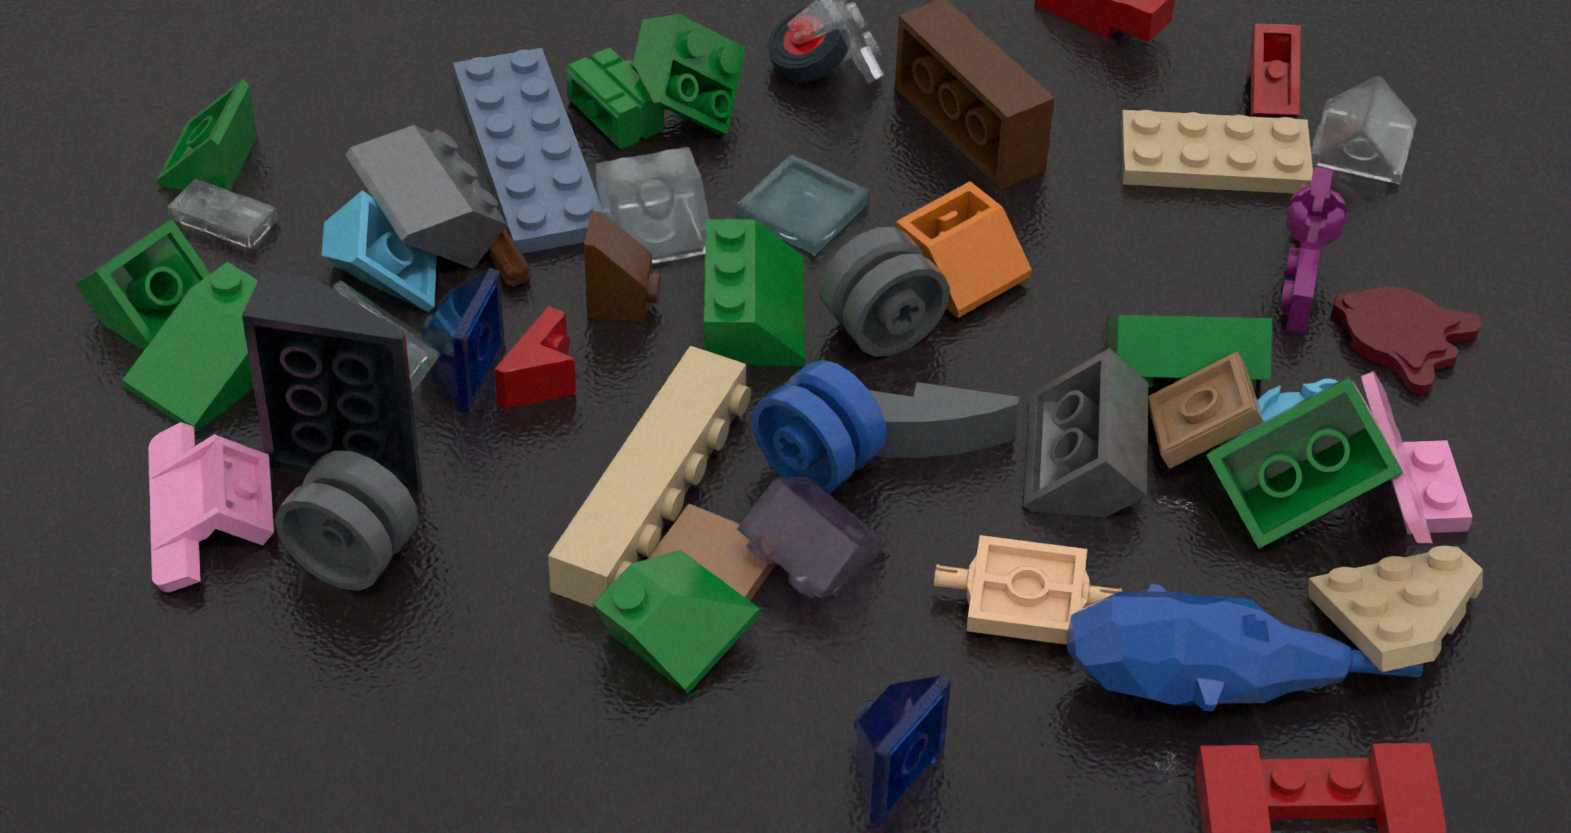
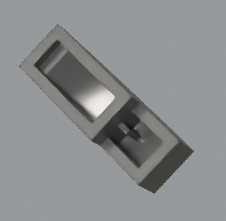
(945, 421)

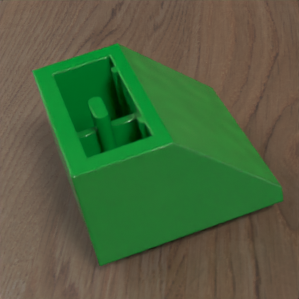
(689, 69)

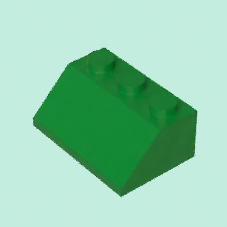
(752, 295)
(1187, 344)
(1304, 462)

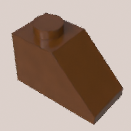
(617, 273)

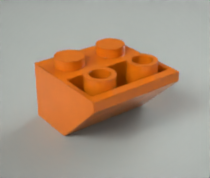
(970, 244)

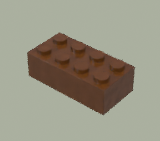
(973, 93)

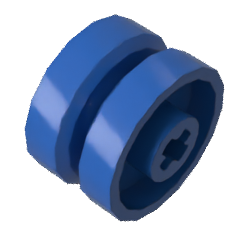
(820, 425)

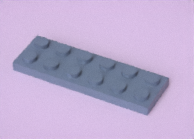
(528, 148)

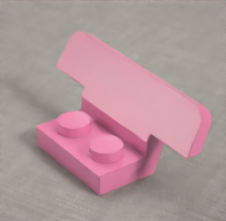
(1430, 485)
(202, 491)

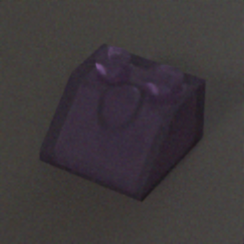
(809, 536)

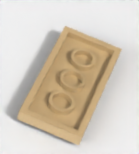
(1215, 151)

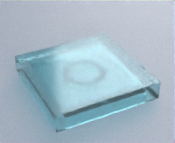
(803, 204)

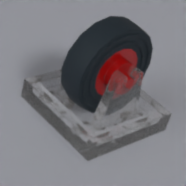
(820, 38)

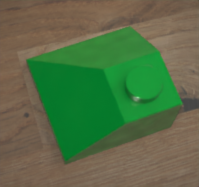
(143, 284)
(675, 616)

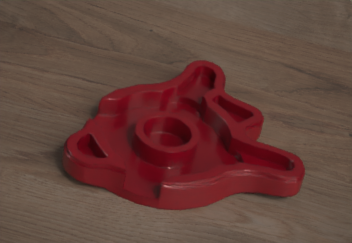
(1404, 332)

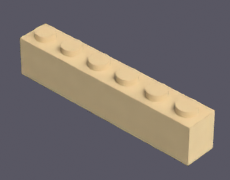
(649, 475)

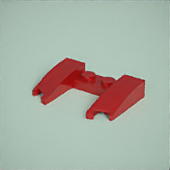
(1392, 785)

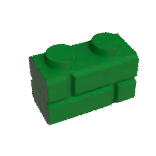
(614, 98)

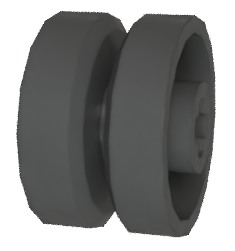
(884, 291)
(347, 520)

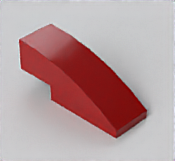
(1105, 17)

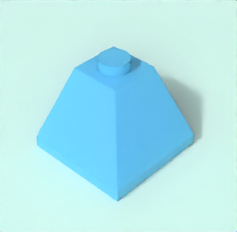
(369, 249)

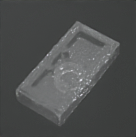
(222, 213)

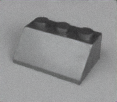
(429, 193)
(1088, 440)

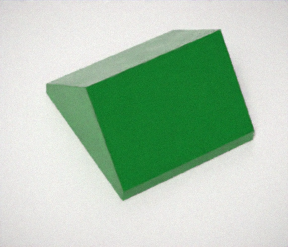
(213, 142)

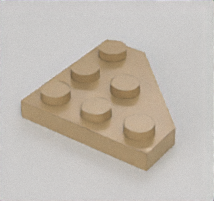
(1401, 604)

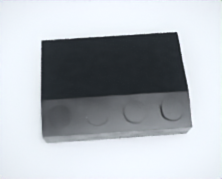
(328, 378)

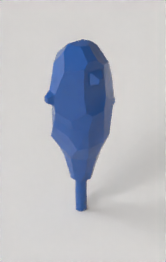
(1205, 650)

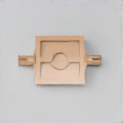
(1023, 588)

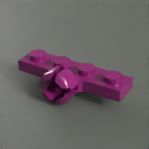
(1314, 220)

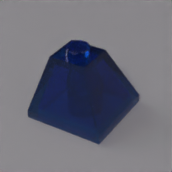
(468, 337)
(900, 741)

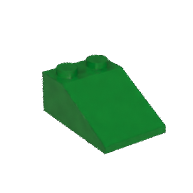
(200, 353)

